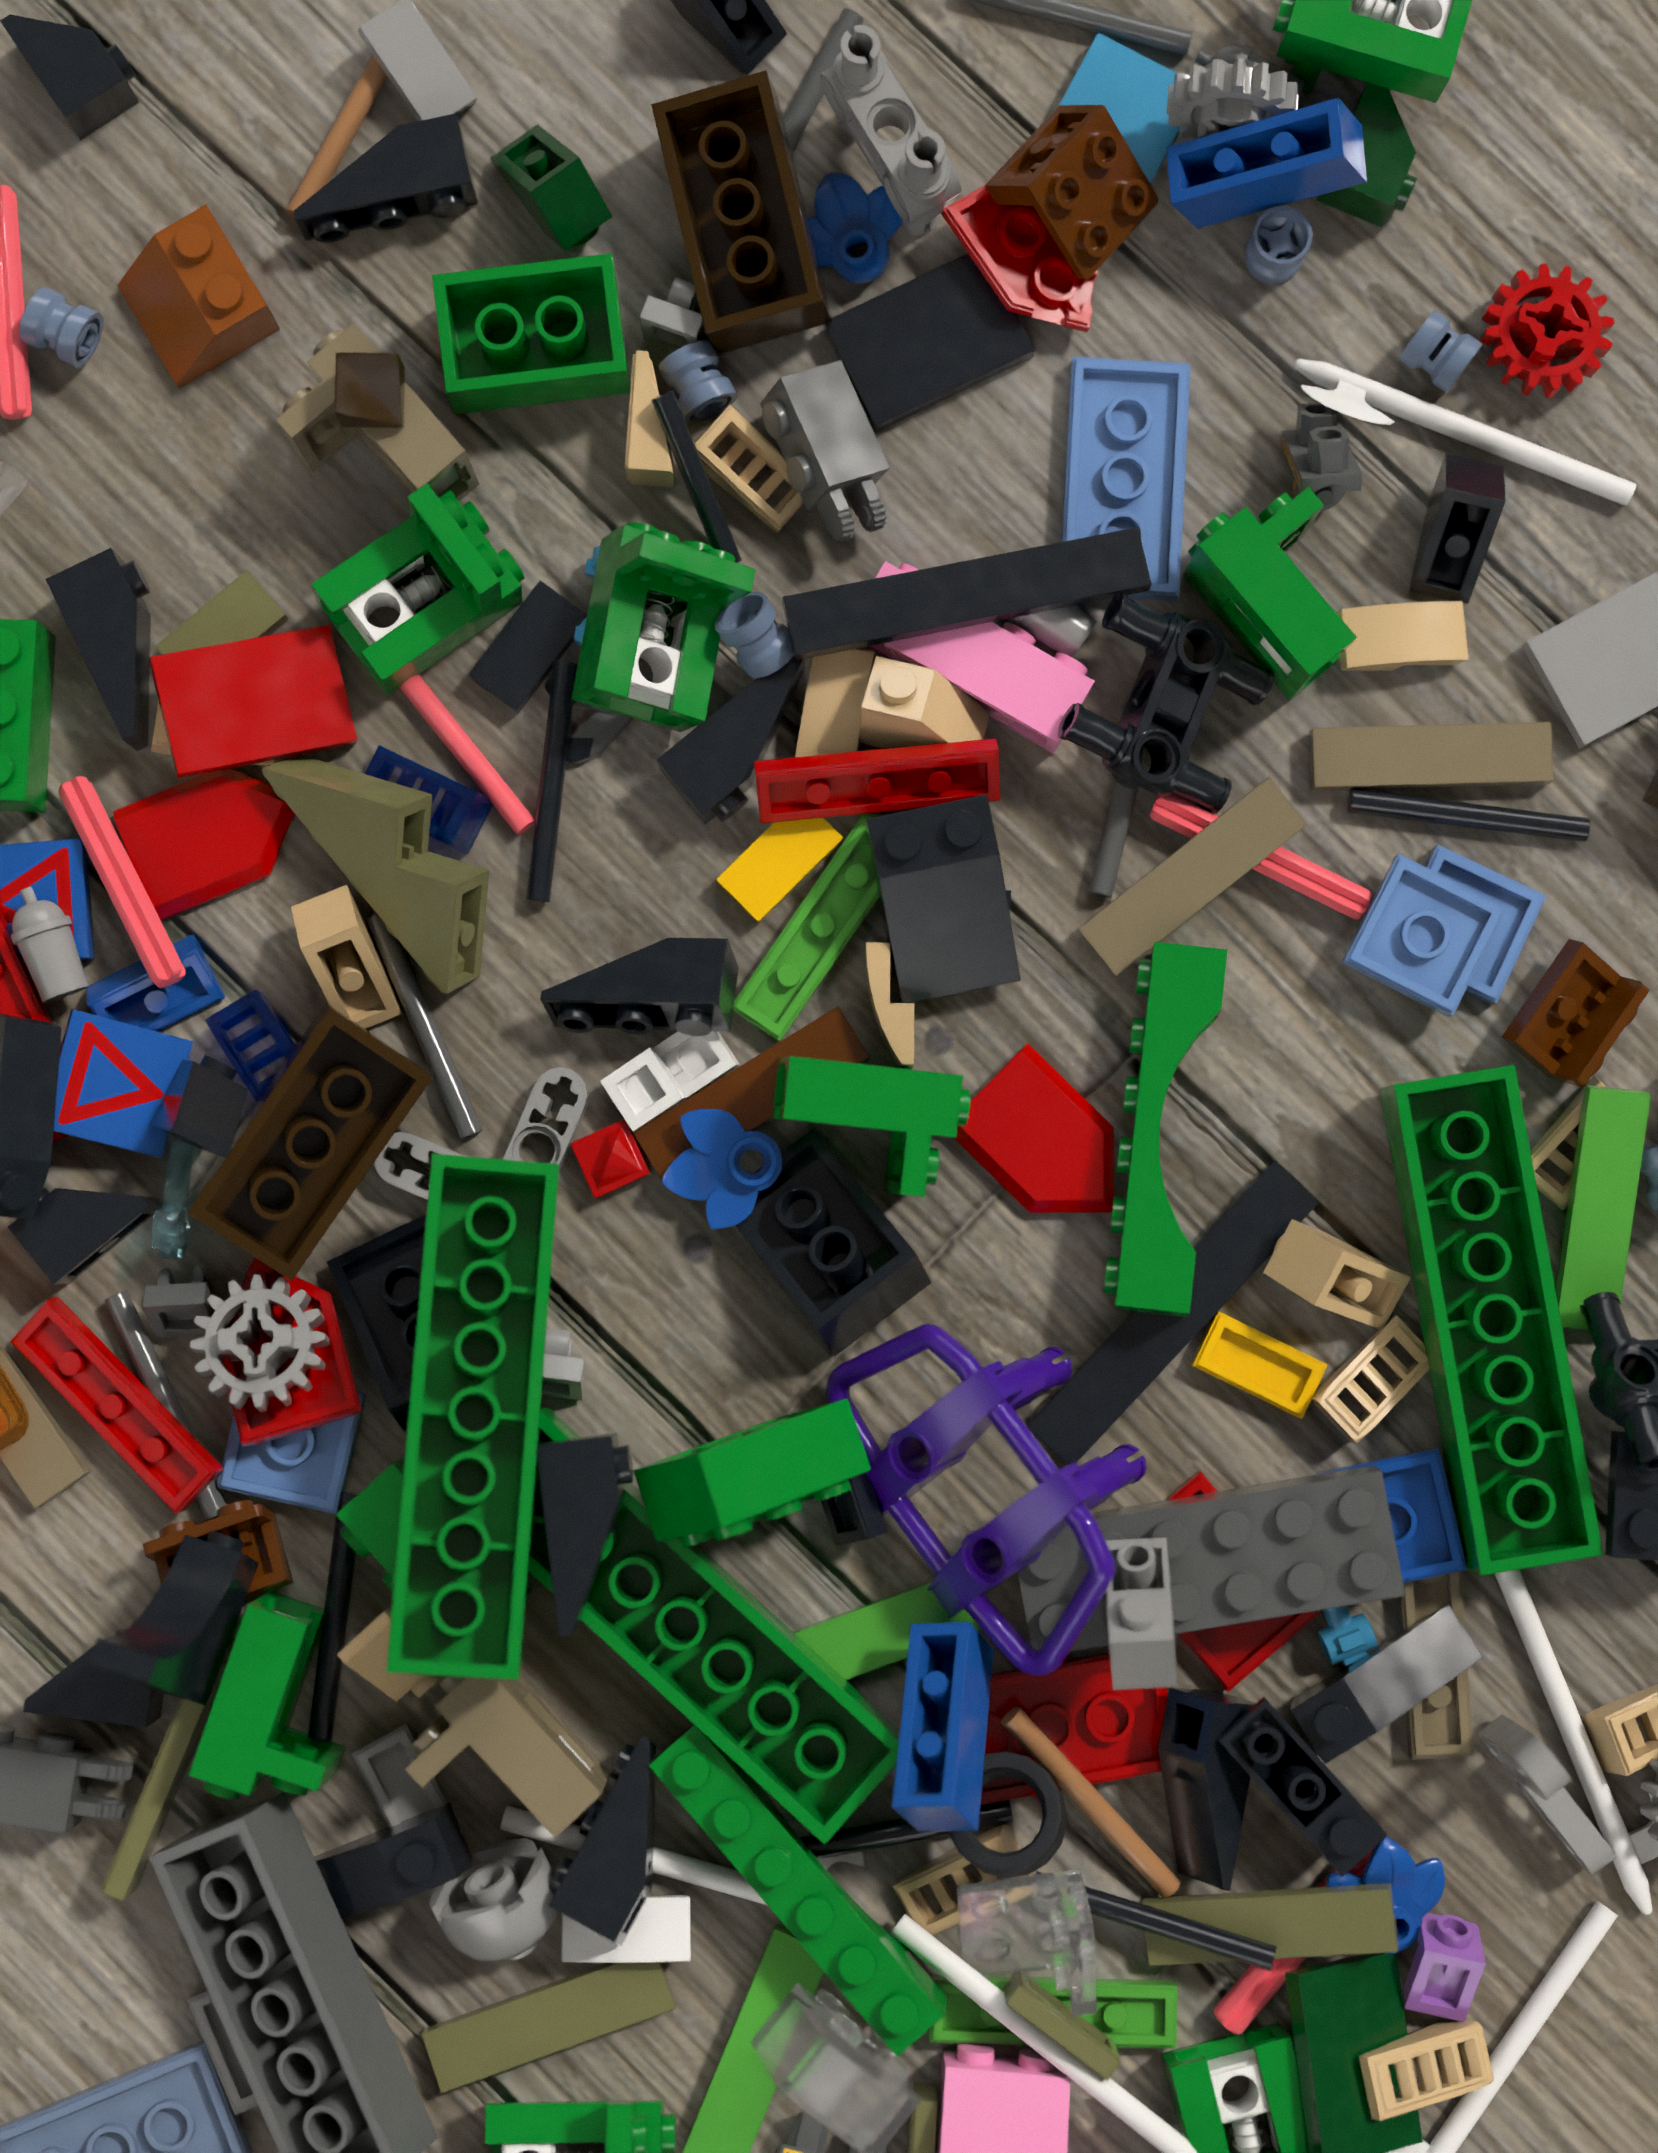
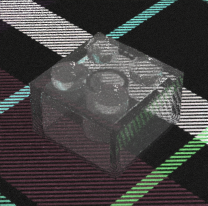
(836, 2069)

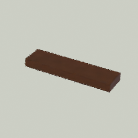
(750, 1088)

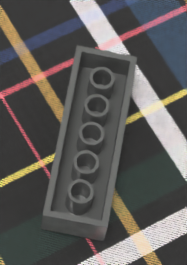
(1239, 1554)
(291, 1986)

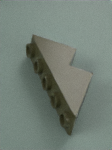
(381, 844)

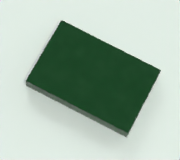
(1335, 2017)

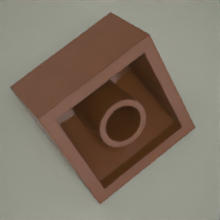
(195, 297)

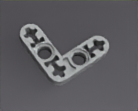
(423, 1149)
(1543, 1783)

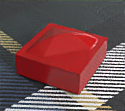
(610, 1158)

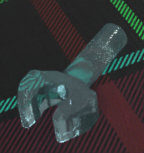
(171, 1222)

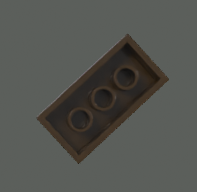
(741, 213)
(308, 1142)

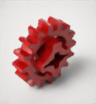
(1572, 325)

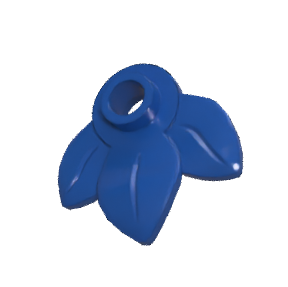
(850, 218)
(713, 1167)
(1413, 1886)

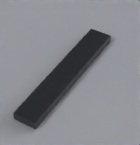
(966, 593)
(1149, 1341)

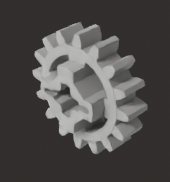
(1227, 96)
(233, 1343)

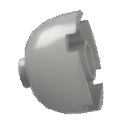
(498, 1905)

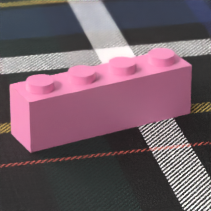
(999, 672)

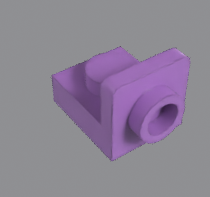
(1445, 1967)

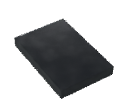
(926, 341)

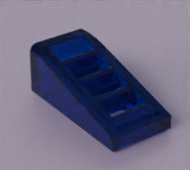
(460, 809)
(236, 1013)

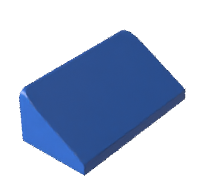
(136, 1000)

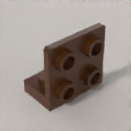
(1079, 183)

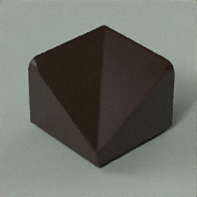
(369, 390)

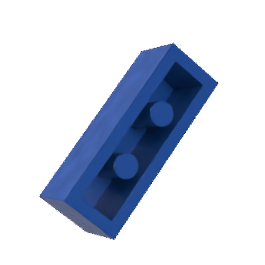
(1267, 163)
(943, 1727)

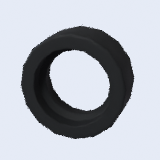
(1052, 1827)

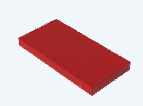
(1095, 1727)

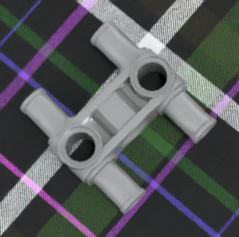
(869, 98)

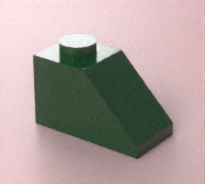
(1387, 161)
(553, 187)

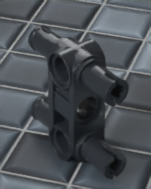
(1166, 703)
(1624, 1377)

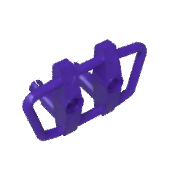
(1023, 1529)

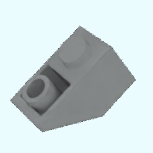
(1141, 1615)

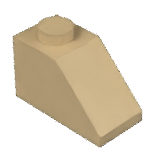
(916, 708)
(345, 957)
(1336, 1275)
(368, 1658)

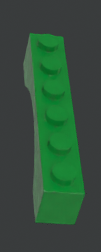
(1154, 1254)
(830, 1925)

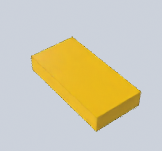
(778, 864)
(1258, 1364)

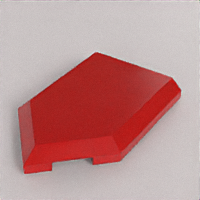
(1021, 260)
(203, 838)
(1041, 1139)
(333, 1389)

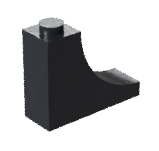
(188, 1622)

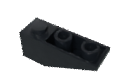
(404, 176)
(660, 987)
(1203, 1782)
(1302, 1786)
(615, 1863)

